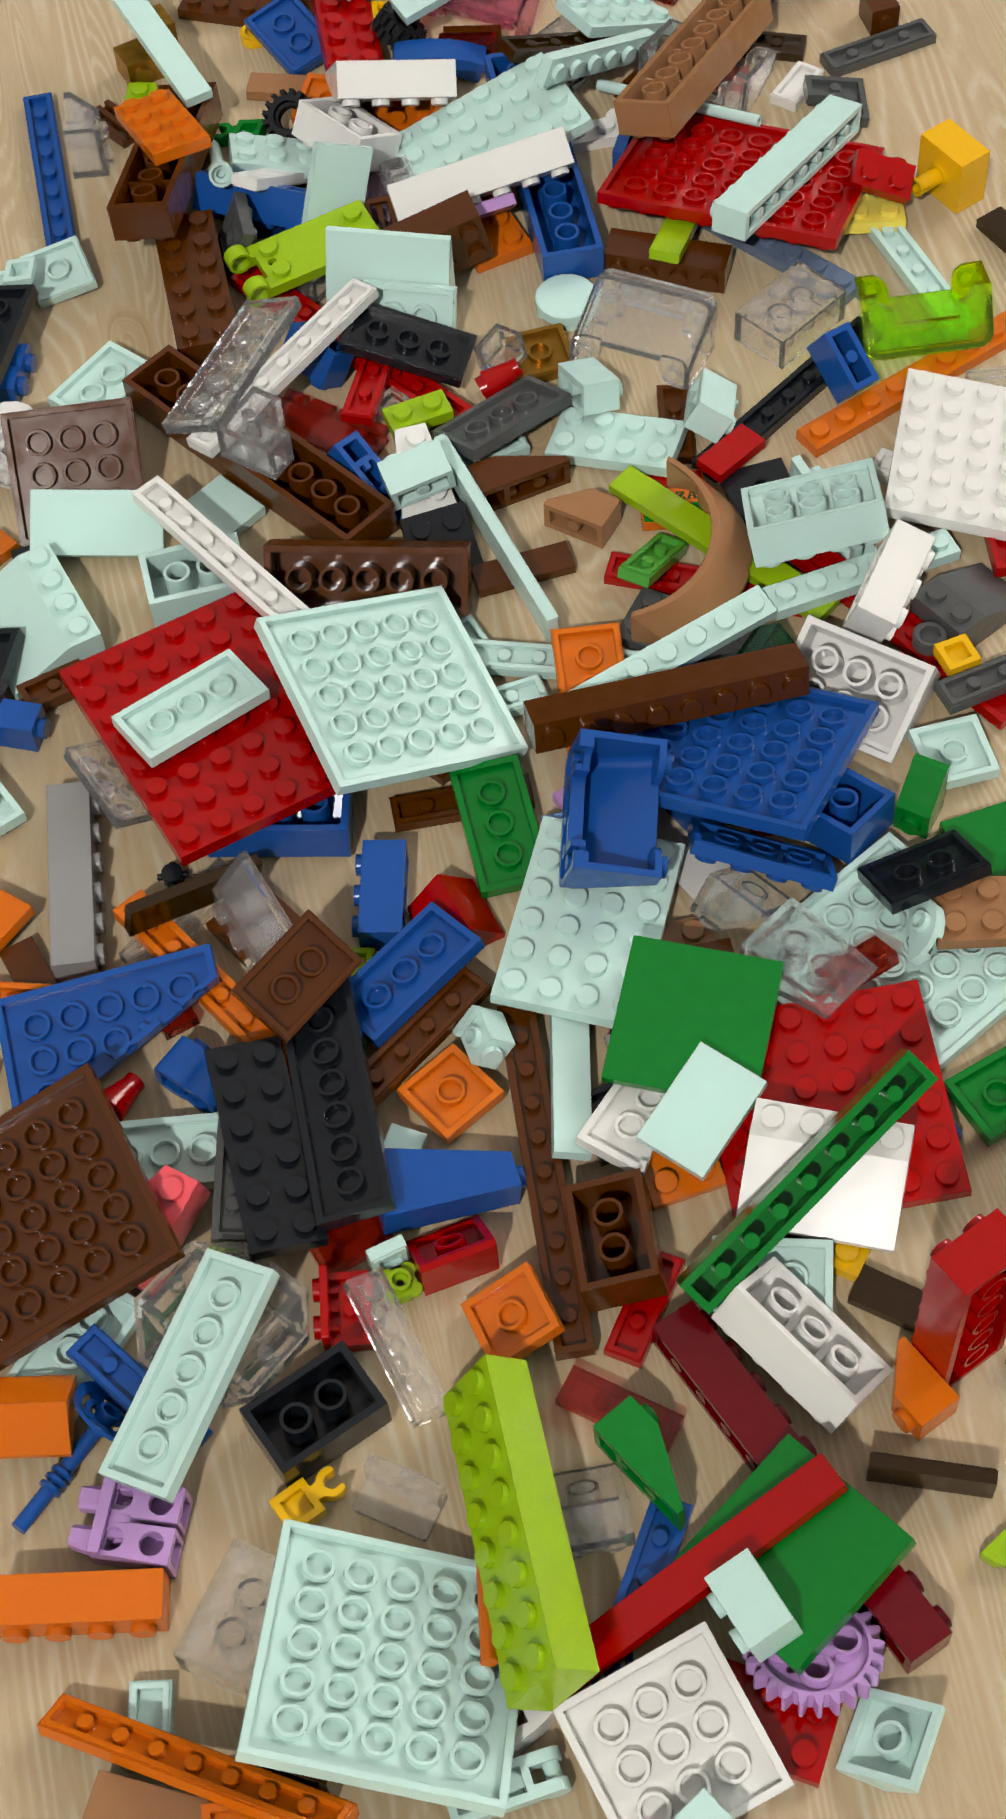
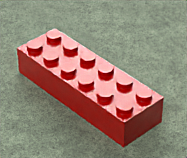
(964, 1299)

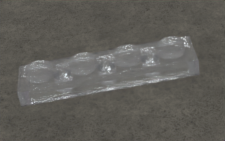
(396, 1346)

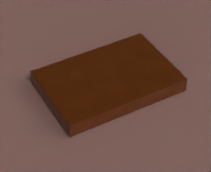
(296, 976)

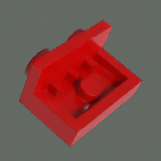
(881, 175)
(337, 1316)

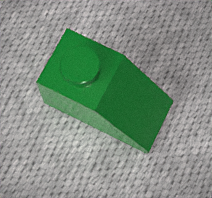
(921, 796)

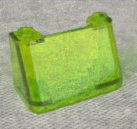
(928, 320)

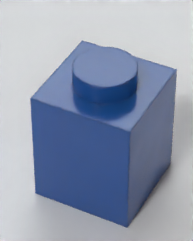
(23, 725)

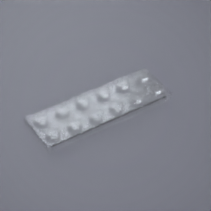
(232, 365)

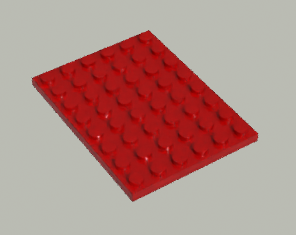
(708, 155)
(227, 781)

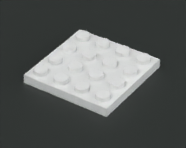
(669, 1731)

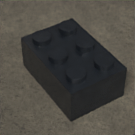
(315, 1414)

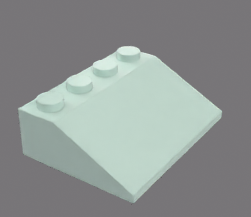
(386, 256)
(814, 513)
(48, 611)

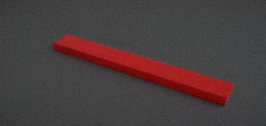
(683, 1581)

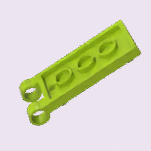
(295, 253)

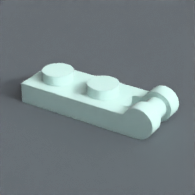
(522, 1789)

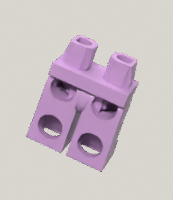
(131, 1527)

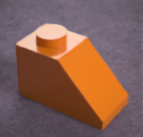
(919, 1393)

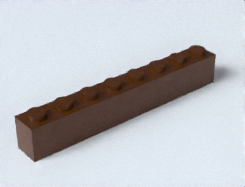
(668, 696)

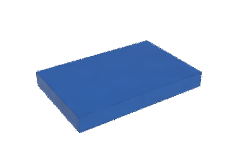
(287, 34)

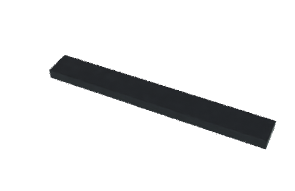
(784, 400)

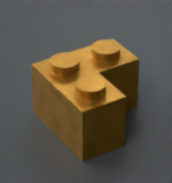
(133, 60)

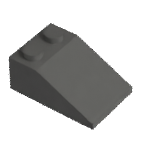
(964, 602)

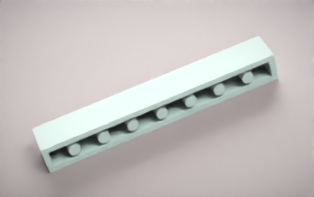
(785, 168)

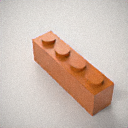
(84, 1604)

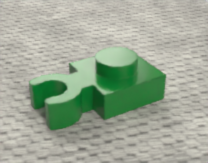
(252, 126)

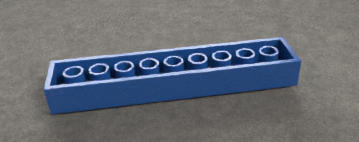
(557, 213)

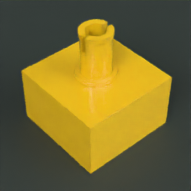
(951, 166)

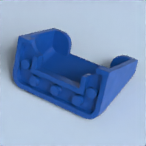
(612, 811)

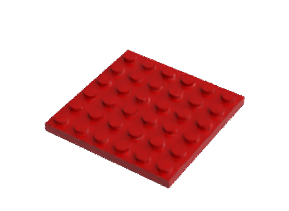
(831, 1059)

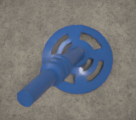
(99, 1425)

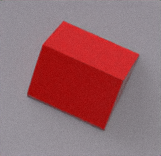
(463, 902)
(453, 1254)

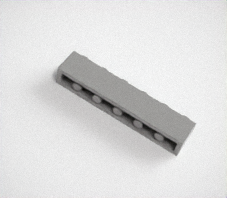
(74, 882)

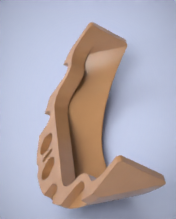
(718, 578)

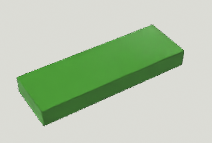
(652, 560)

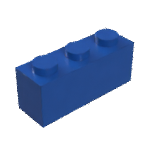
(380, 892)

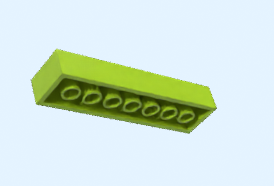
(519, 1536)

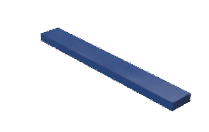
(49, 168)

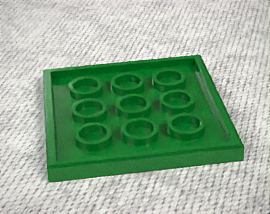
(685, 997)
(826, 1563)

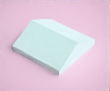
(890, 1741)

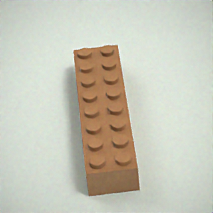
(689, 67)

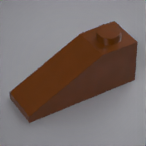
(517, 478)

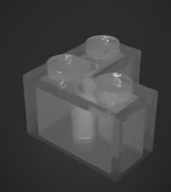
(255, 434)

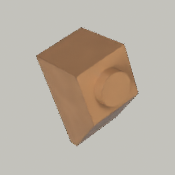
(584, 515)

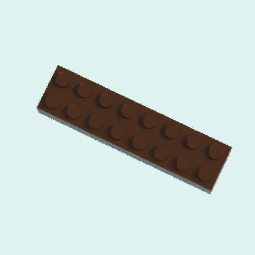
(154, 198)

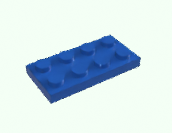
(761, 854)
(411, 971)

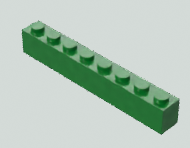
(806, 1179)

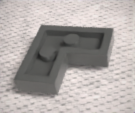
(817, 88)

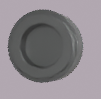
(926, 635)

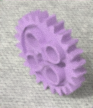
(842, 1672)

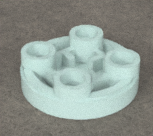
(563, 299)

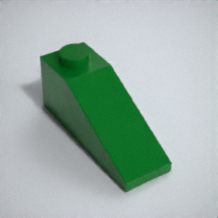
(636, 1446)

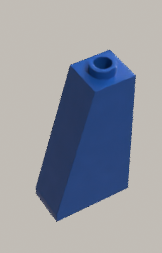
(449, 1185)

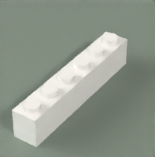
(485, 173)

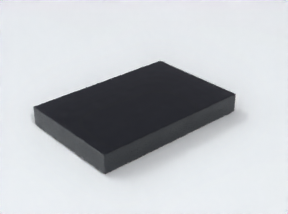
(924, 871)

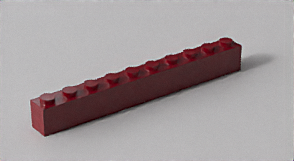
(754, 1427)

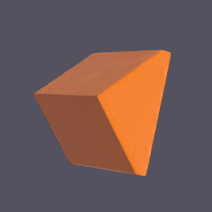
(37, 1416)

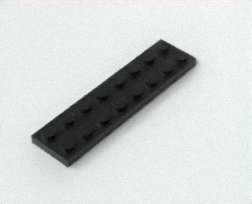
(339, 1115)

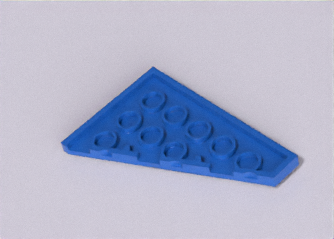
(97, 1018)

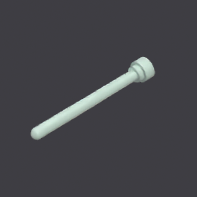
(219, 171)

